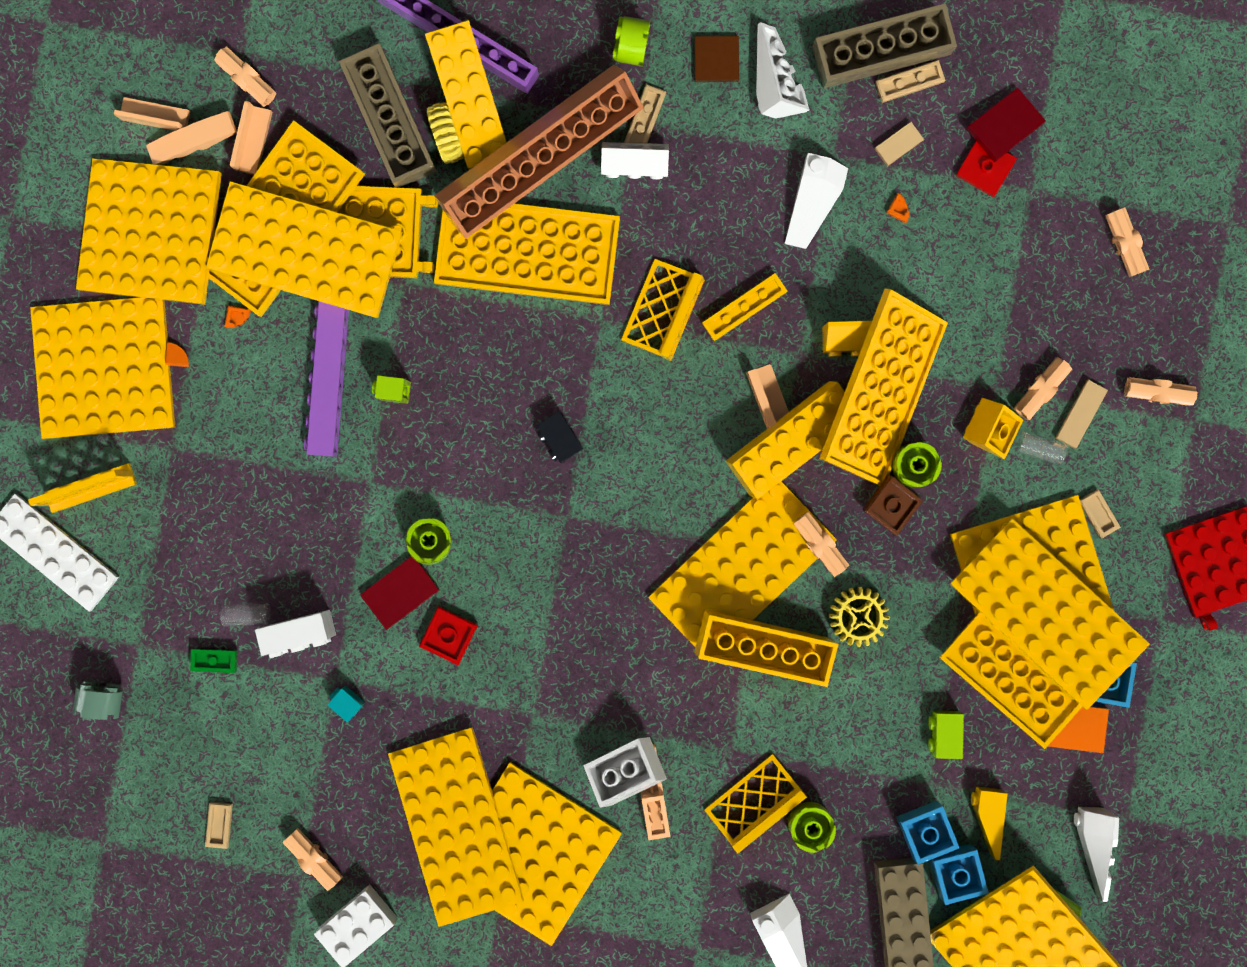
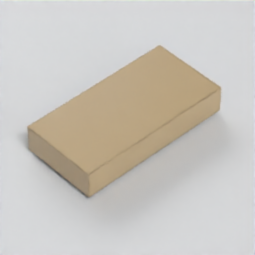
(899, 144)
(1099, 514)
(218, 825)

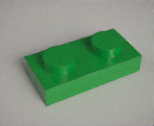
(213, 660)

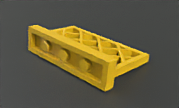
(681, 314)
(86, 489)
(764, 821)

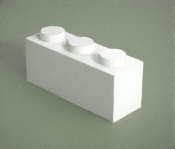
(634, 160)

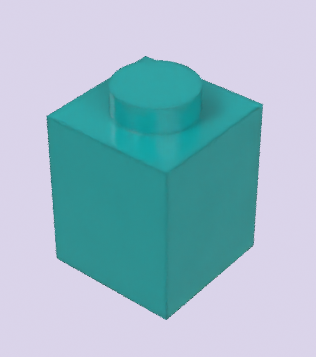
(345, 703)

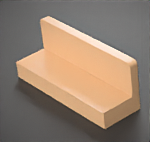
(153, 114)
(250, 138)
(767, 394)

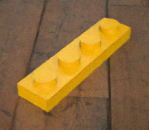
(744, 307)

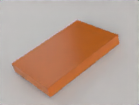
(1084, 731)

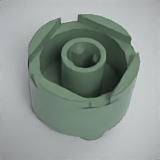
(97, 701)

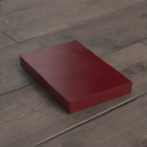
(1006, 124)
(399, 592)

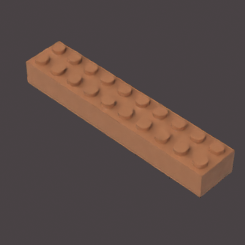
(539, 151)

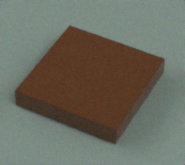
(716, 58)
(892, 505)

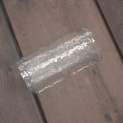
(1042, 448)
(245, 614)

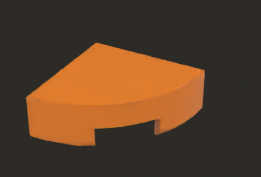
(899, 208)
(236, 316)
(176, 356)

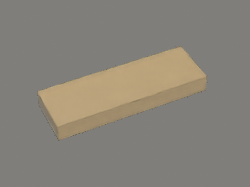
(910, 81)
(644, 121)
(1081, 414)

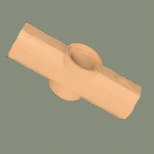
(245, 76)
(1127, 242)
(1043, 388)
(1161, 391)
(821, 544)
(312, 859)

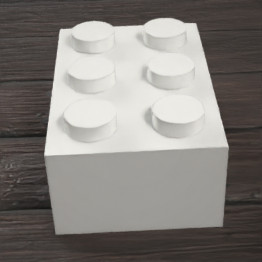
(296, 634)
(625, 772)
(356, 926)

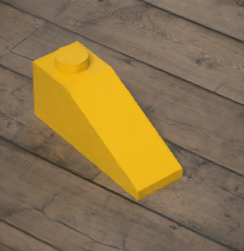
(990, 811)

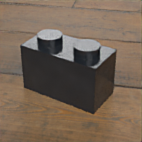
(559, 437)

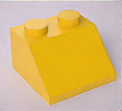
(844, 337)
(993, 427)

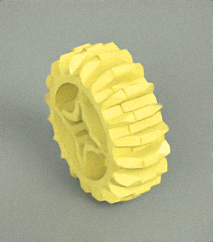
(444, 133)
(852, 624)

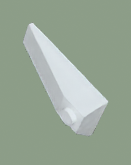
(775, 86)
(817, 192)
(1098, 834)
(781, 932)

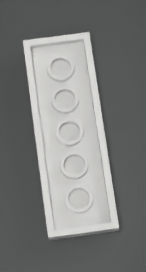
(54, 553)

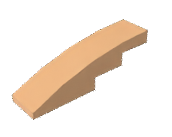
(192, 138)
(655, 811)

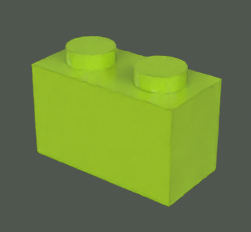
(391, 389)
(946, 734)

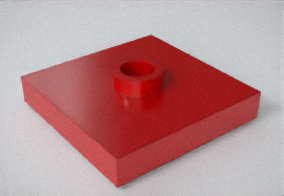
(983, 172)
(448, 635)

